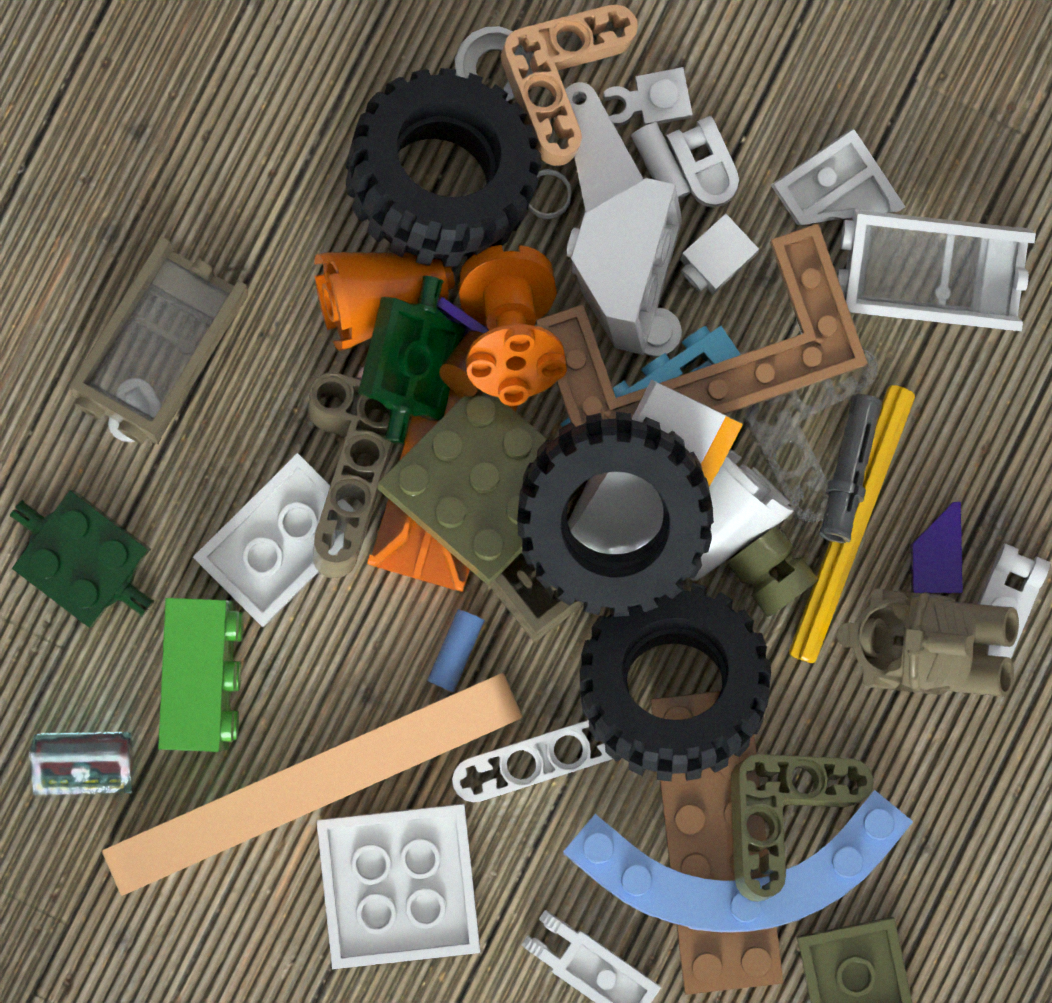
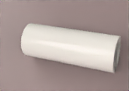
(659, 158)

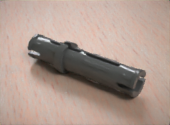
(846, 487)

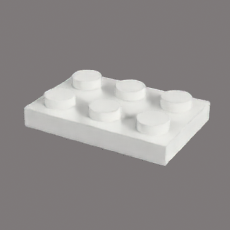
(269, 543)

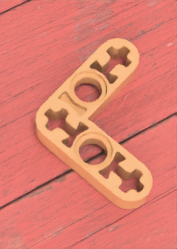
(550, 58)

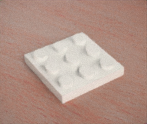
(398, 886)

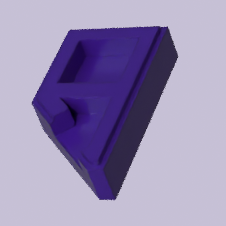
(938, 555)

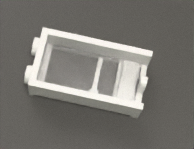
(934, 269)

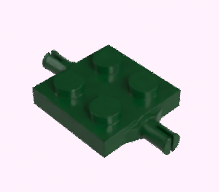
(406, 358)
(81, 558)

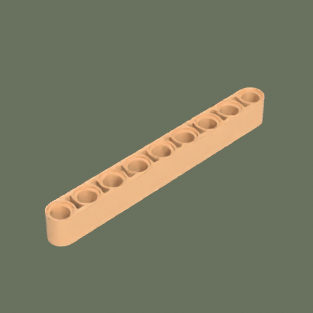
(312, 784)

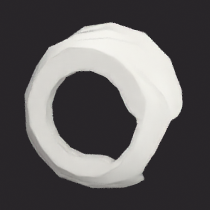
(481, 42)

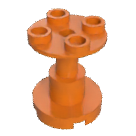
(508, 296)

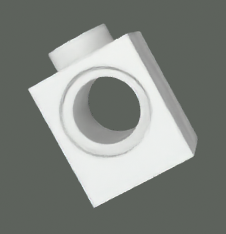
(717, 255)

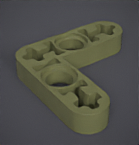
(769, 802)

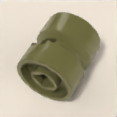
(762, 555)

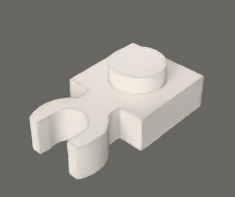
(658, 97)

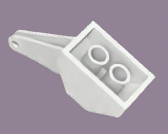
(625, 230)

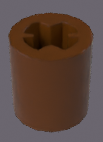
(454, 371)

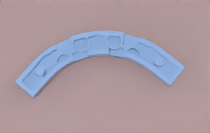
(718, 903)

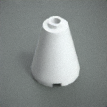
(743, 511)

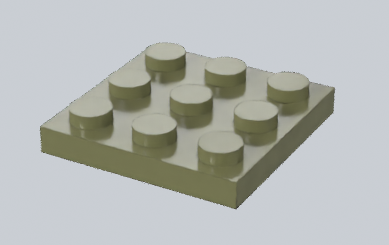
(468, 481)

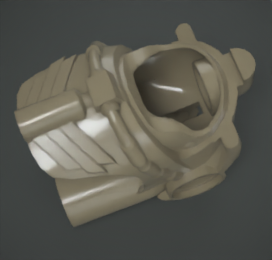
(941, 646)

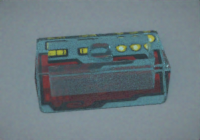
(81, 763)

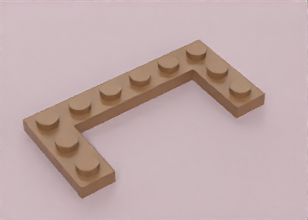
(821, 352)

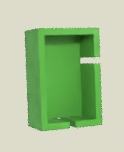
(199, 675)

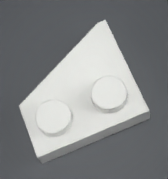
(836, 183)

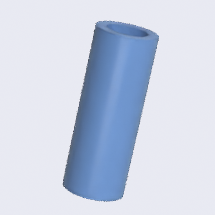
(455, 650)

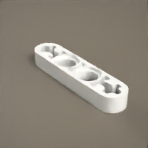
(546, 763)

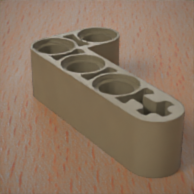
(349, 478)

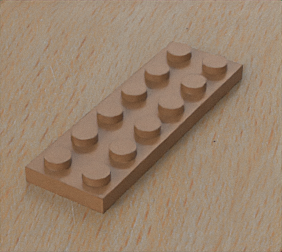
(702, 846)

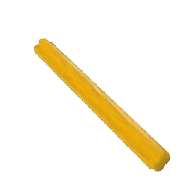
(840, 556)

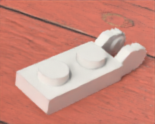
(592, 966)

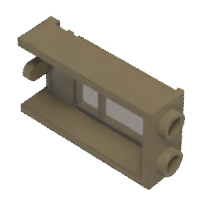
(156, 343)

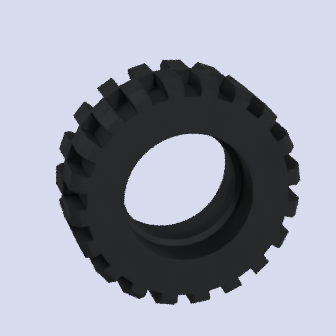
(451, 111)
(624, 578)
(685, 743)

